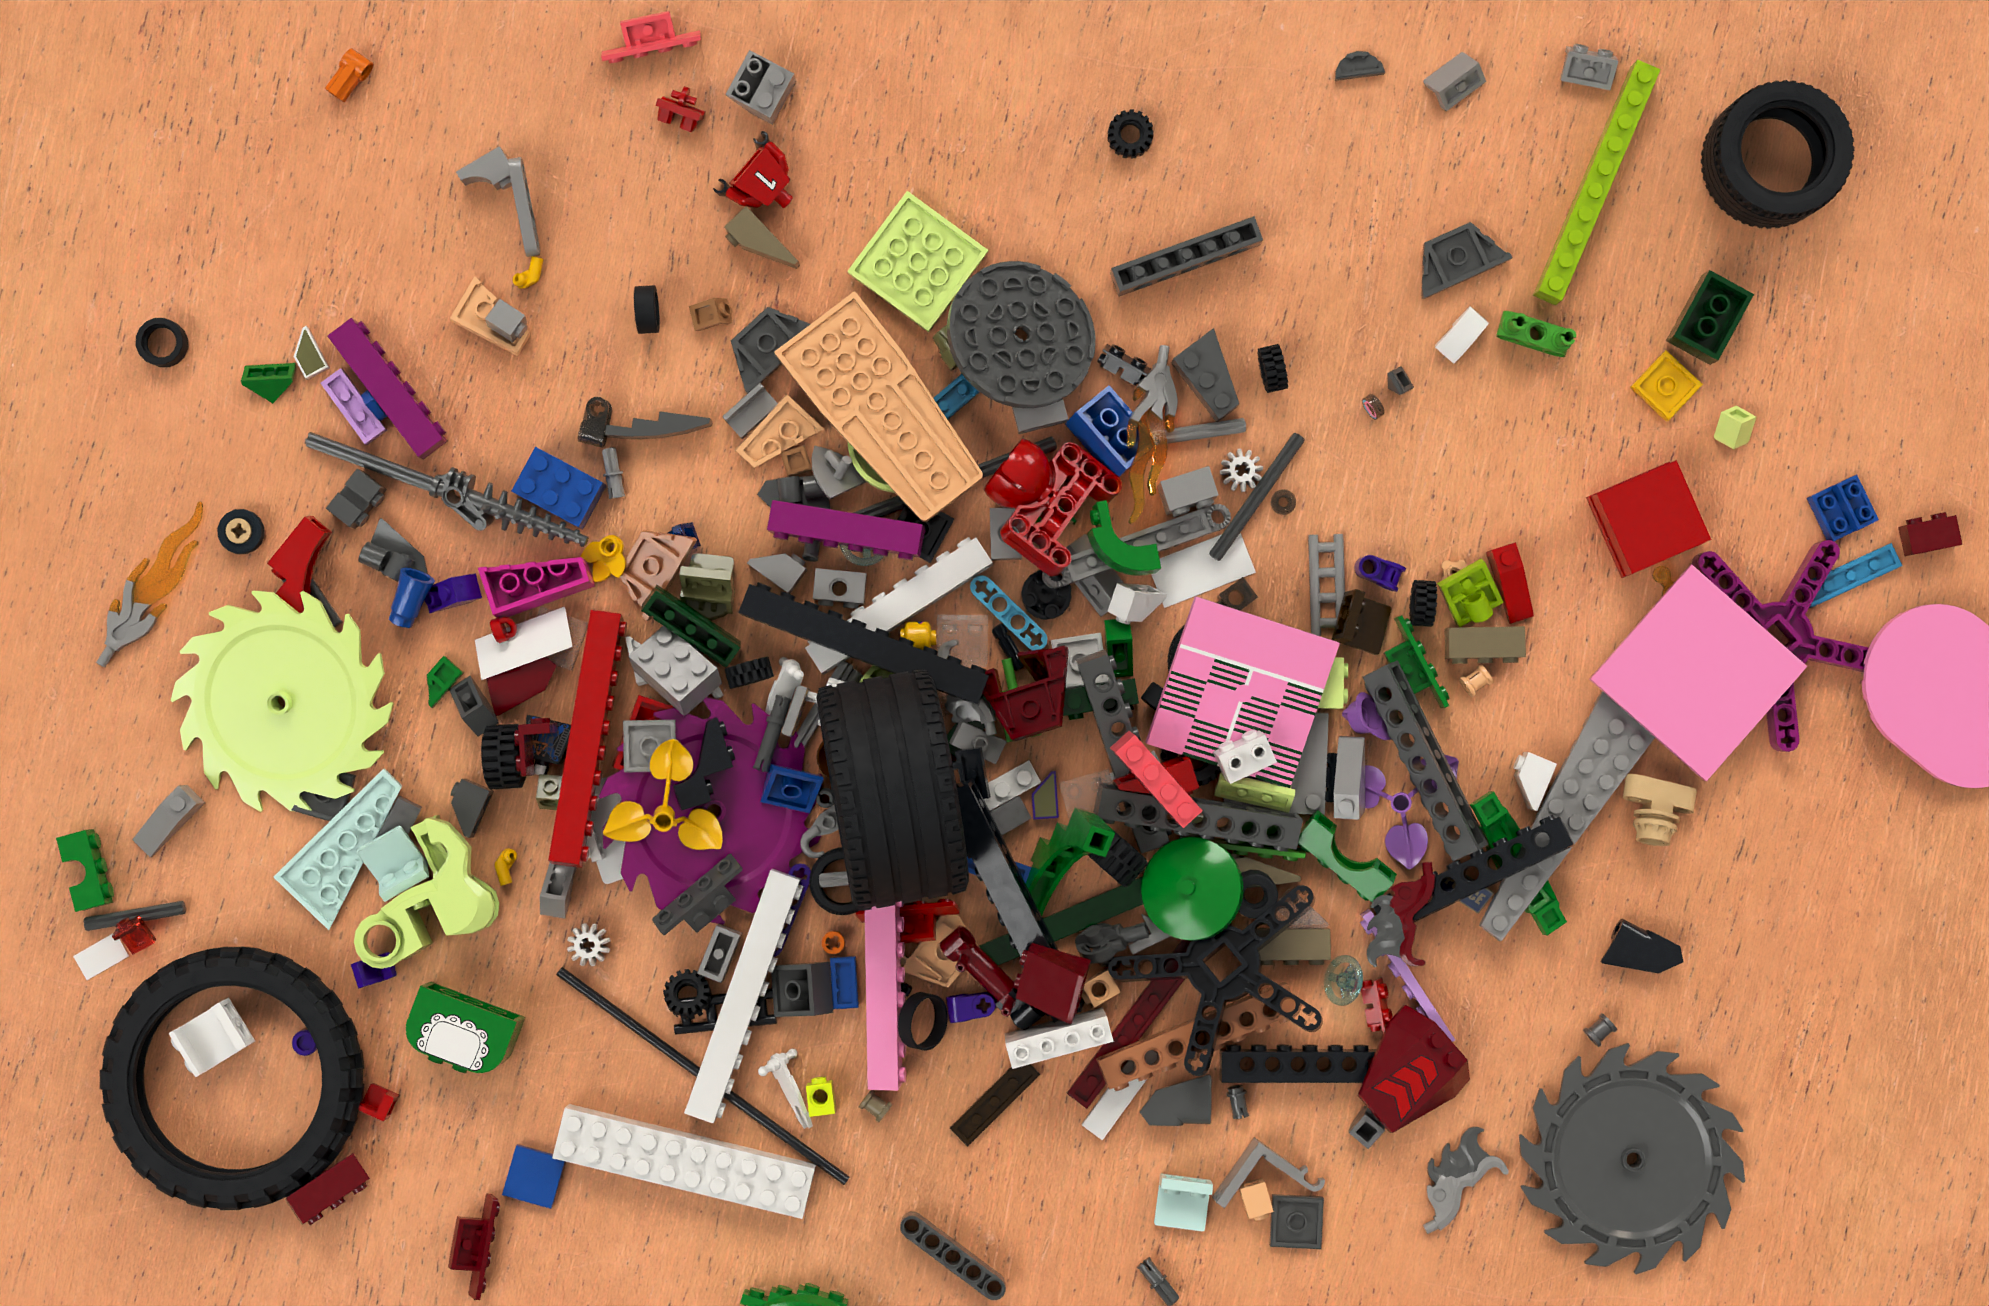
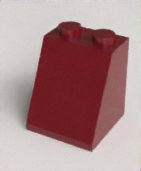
(1052, 981)

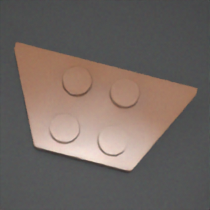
(654, 561)

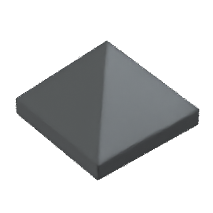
(1399, 381)

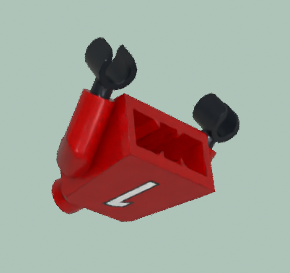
(760, 178)

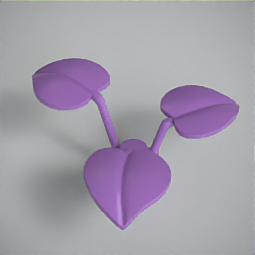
(1403, 842)

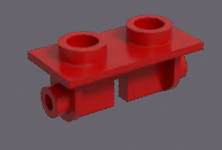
(1376, 994)

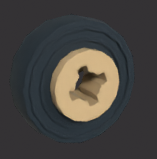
(250, 534)

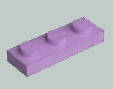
(352, 406)

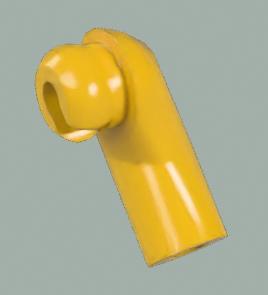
(529, 276)
(503, 864)

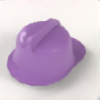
(1364, 717)

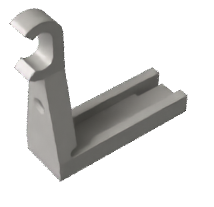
(1246, 1164)

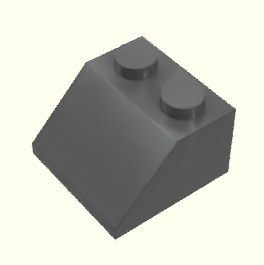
(802, 989)

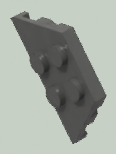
(1458, 257)
(759, 340)

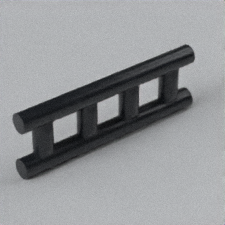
(688, 1027)

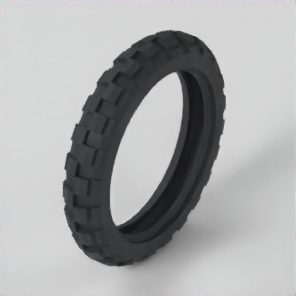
(127, 1104)

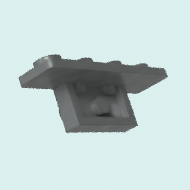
(701, 900)

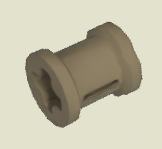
(875, 1105)

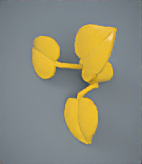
(697, 831)

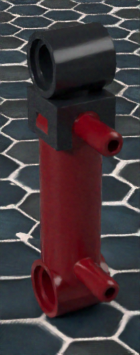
(962, 947)

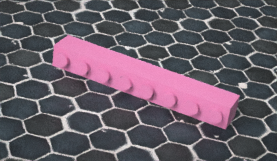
(884, 997)

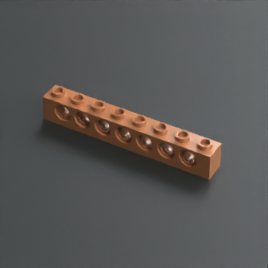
(1111, 1063)

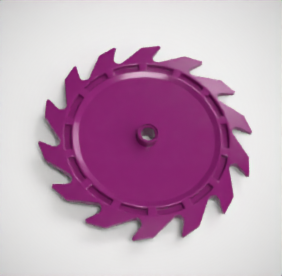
(752, 831)

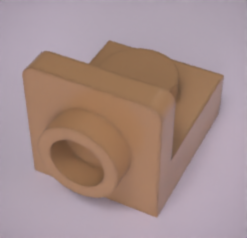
(710, 313)

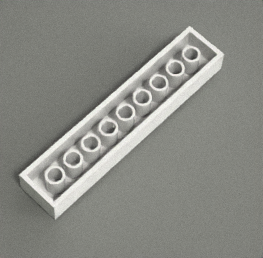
(684, 1161)

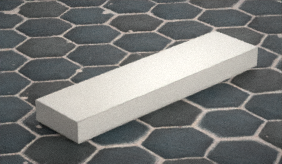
(1114, 1102)

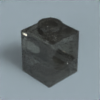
(1241, 587)

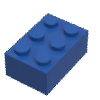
(559, 488)

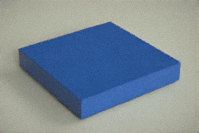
(533, 1176)

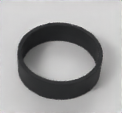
(906, 1016)

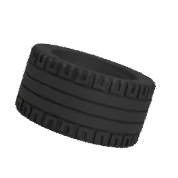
(1814, 117)

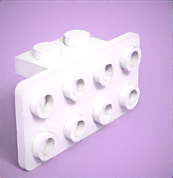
(608, 859)

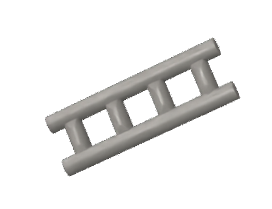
(1315, 573)

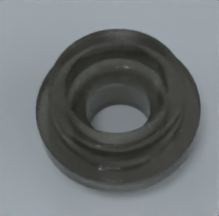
(1289, 496)

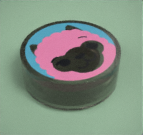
(1373, 406)

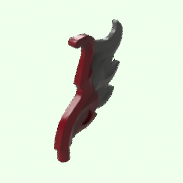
(1395, 920)

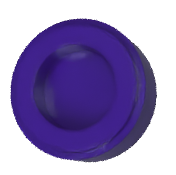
(303, 1043)

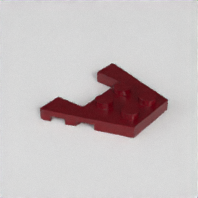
(1033, 706)

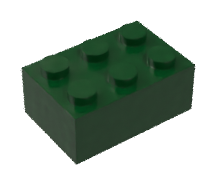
(1710, 317)

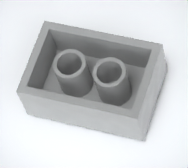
(675, 670)

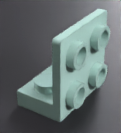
(394, 862)
(1182, 1202)

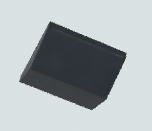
(934, 533)

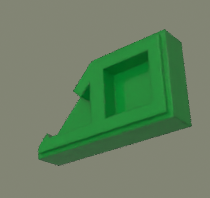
(441, 679)

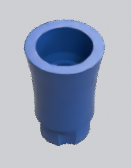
(409, 596)

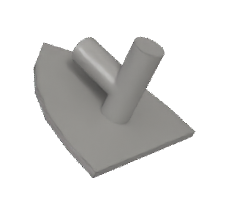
(834, 472)

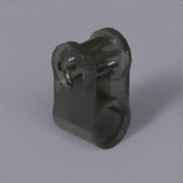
(593, 427)

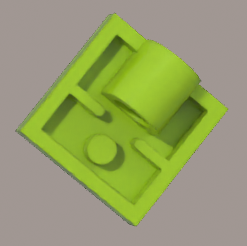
(1471, 594)

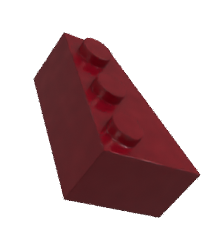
(328, 1190)

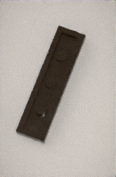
(993, 1102)

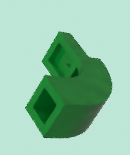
(1116, 553)

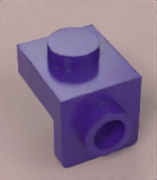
(367, 975)

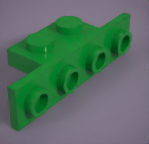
(1411, 659)

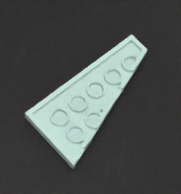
(329, 862)

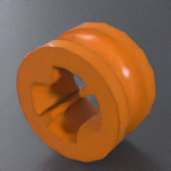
(835, 950)

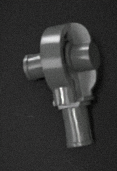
(1108, 940)

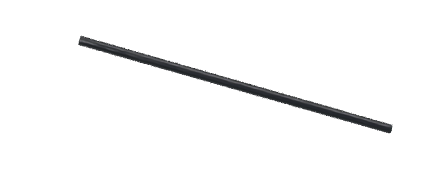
(694, 1070)

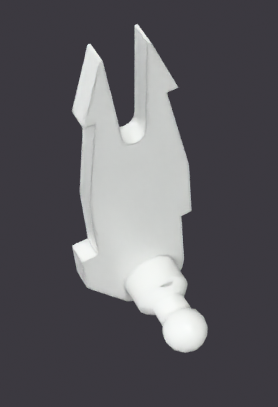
(787, 681)
(778, 1067)

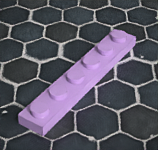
(1411, 985)

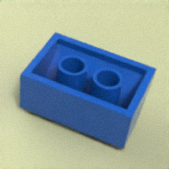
(1103, 430)

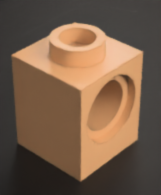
(1111, 988)
(1256, 1199)

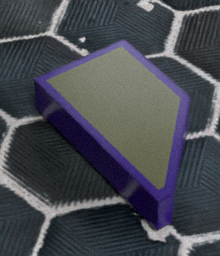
(1045, 798)

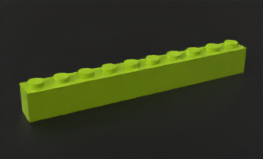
(1596, 182)

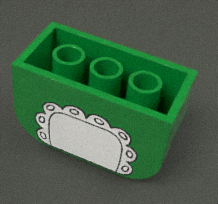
(461, 1029)

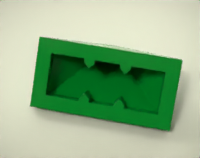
(268, 379)

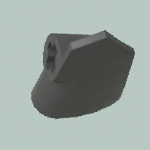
(794, 490)
(390, 553)
(1180, 1104)

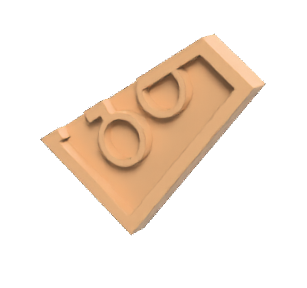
(471, 316)
(778, 431)

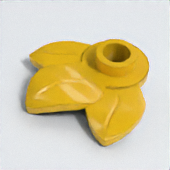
(603, 559)

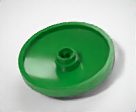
(1192, 889)

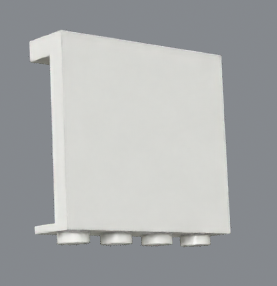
(1058, 1038)

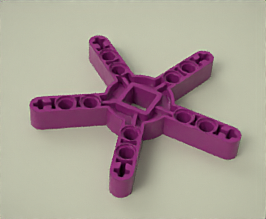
(1793, 623)

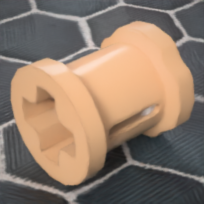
(1476, 680)

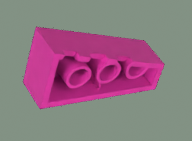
(533, 584)

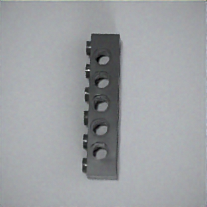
(1186, 256)

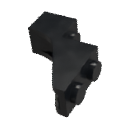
(713, 758)

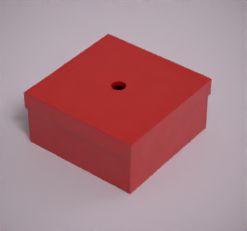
(1648, 518)

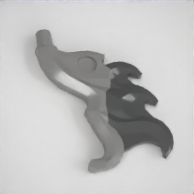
(1456, 1171)

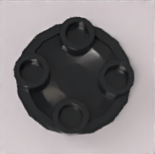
(1042, 600)

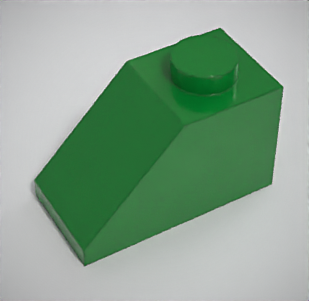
(1119, 644)

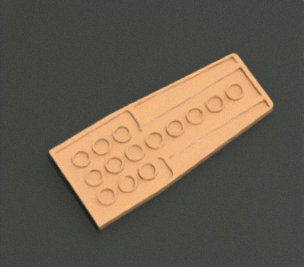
(880, 406)

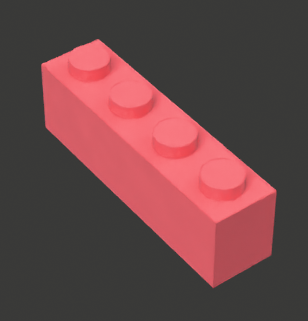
(1156, 779)

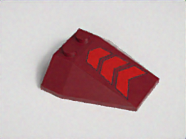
(1412, 1070)

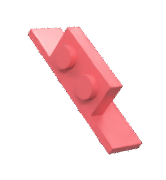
(649, 34)

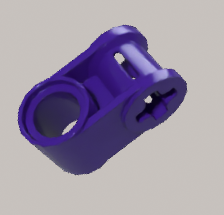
(1384, 573)
(965, 1006)

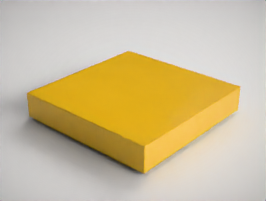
(1666, 385)

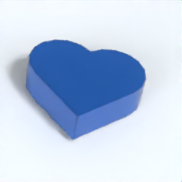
(373, 406)

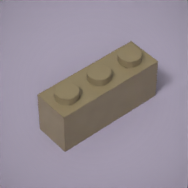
(1485, 644)
(1297, 945)

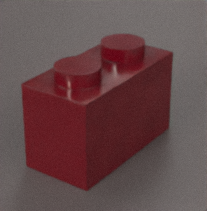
(1930, 535)

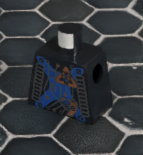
(550, 746)

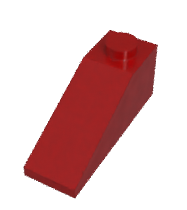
(1511, 582)
(1179, 768)

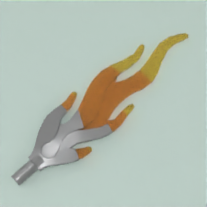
(1149, 420)

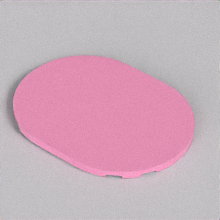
(1932, 691)

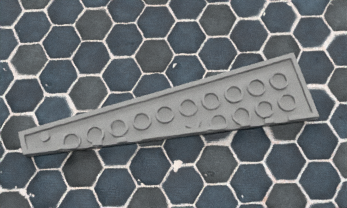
(1589, 776)

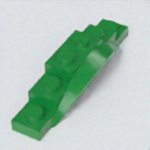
(1498, 824)
(782, 1296)

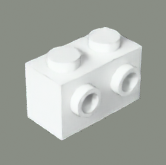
(1244, 756)

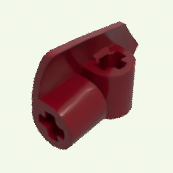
(519, 684)

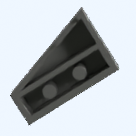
(1208, 375)

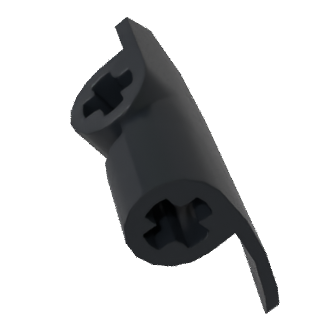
(1641, 949)

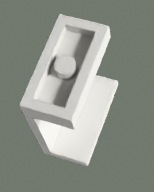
(211, 1037)

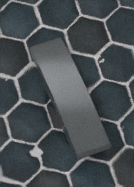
(667, 425)

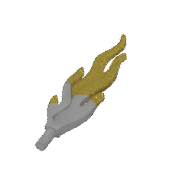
(141, 594)

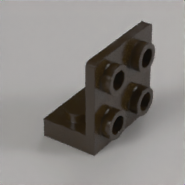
(1361, 622)

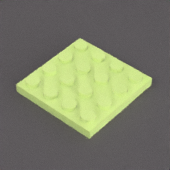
(917, 261)

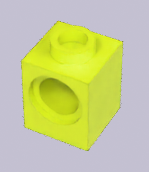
(820, 1108)

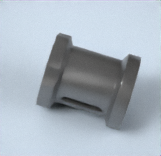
(1600, 1030)

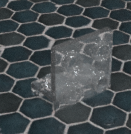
(972, 637)
(1082, 791)

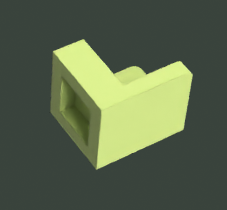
(1734, 427)

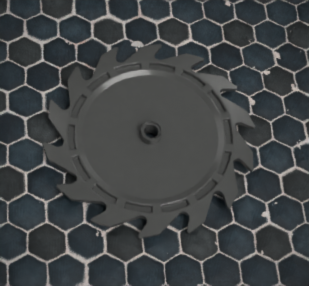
(1676, 1166)

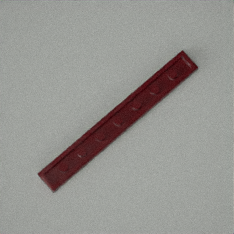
(1128, 1030)

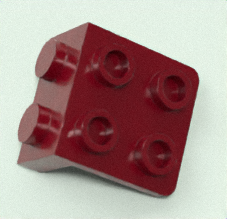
(524, 740)

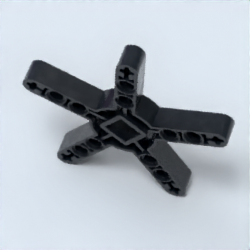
(1242, 981)

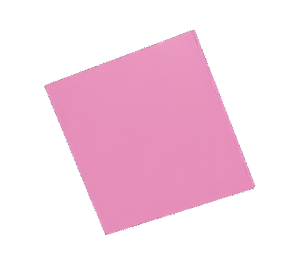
(1698, 672)

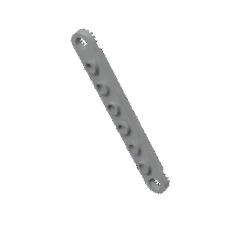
(1164, 535)

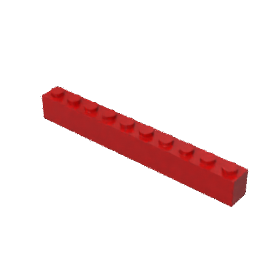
(586, 739)

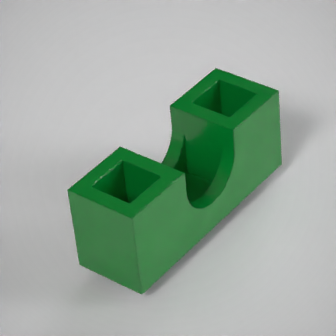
(95, 888)

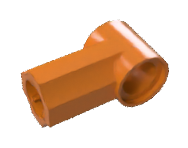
(352, 69)

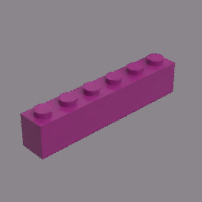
(387, 388)
(846, 529)

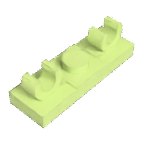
(1256, 793)

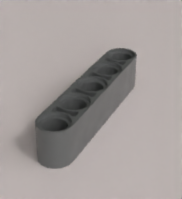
(958, 1267)

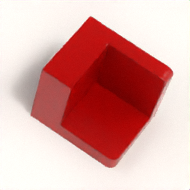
(378, 1102)

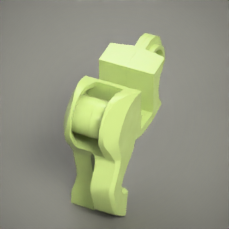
(458, 897)

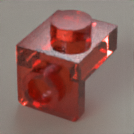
(134, 934)

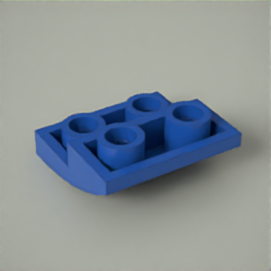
(1842, 508)

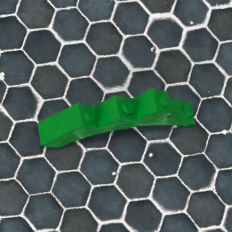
(1054, 857)

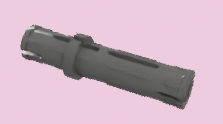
(772, 733)

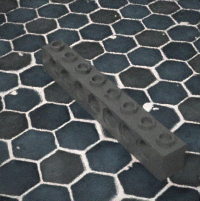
(1090, 668)
(1437, 766)
(1285, 837)

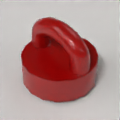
(499, 630)

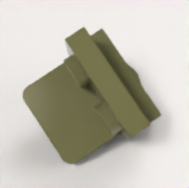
(708, 585)

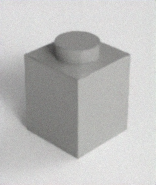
(506, 321)

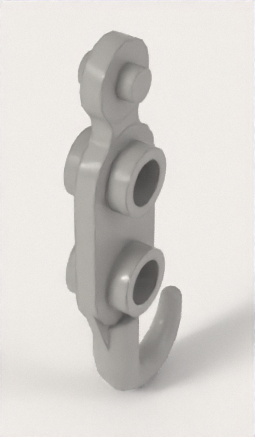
(824, 824)

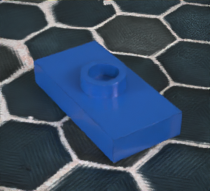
(844, 982)

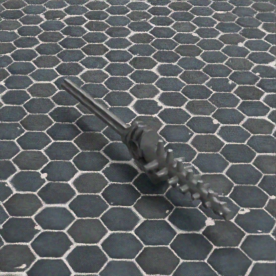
(472, 506)

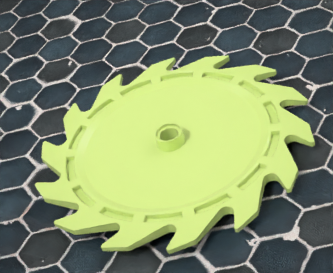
(324, 694)

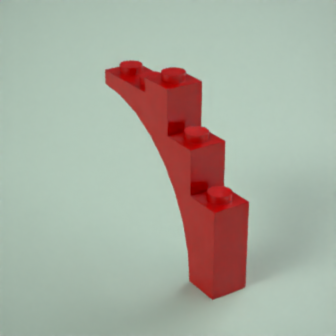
(297, 560)

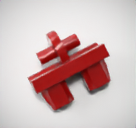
(669, 107)

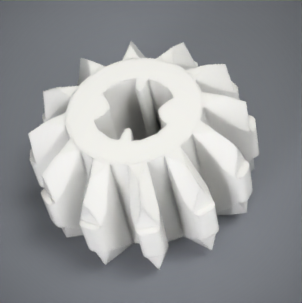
(1245, 478)
(592, 936)

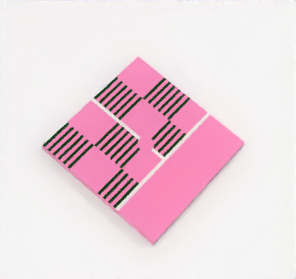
(1239, 677)

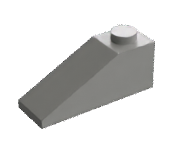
(1350, 778)
(168, 819)

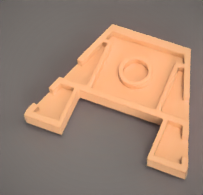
(928, 959)

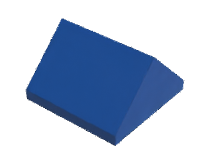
(791, 788)

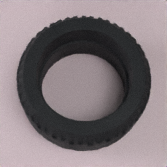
(818, 892)

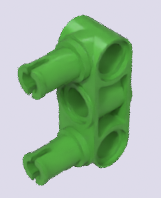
(1552, 338)

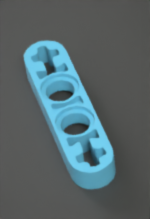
(1006, 615)

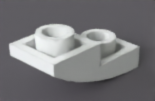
(1462, 334)

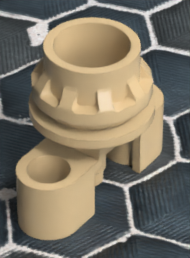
(1659, 798)

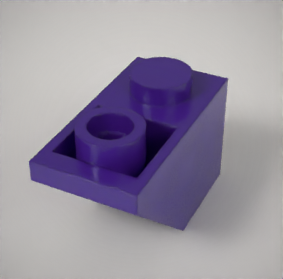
(453, 593)

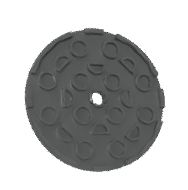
(1001, 364)

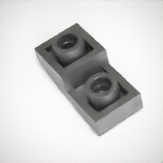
(401, 814)
(1010, 815)

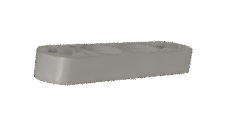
(524, 206)

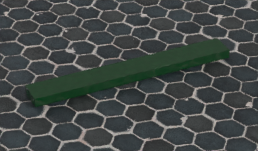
(1074, 918)

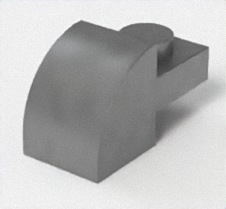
(1366, 1127)

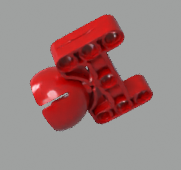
(1032, 488)

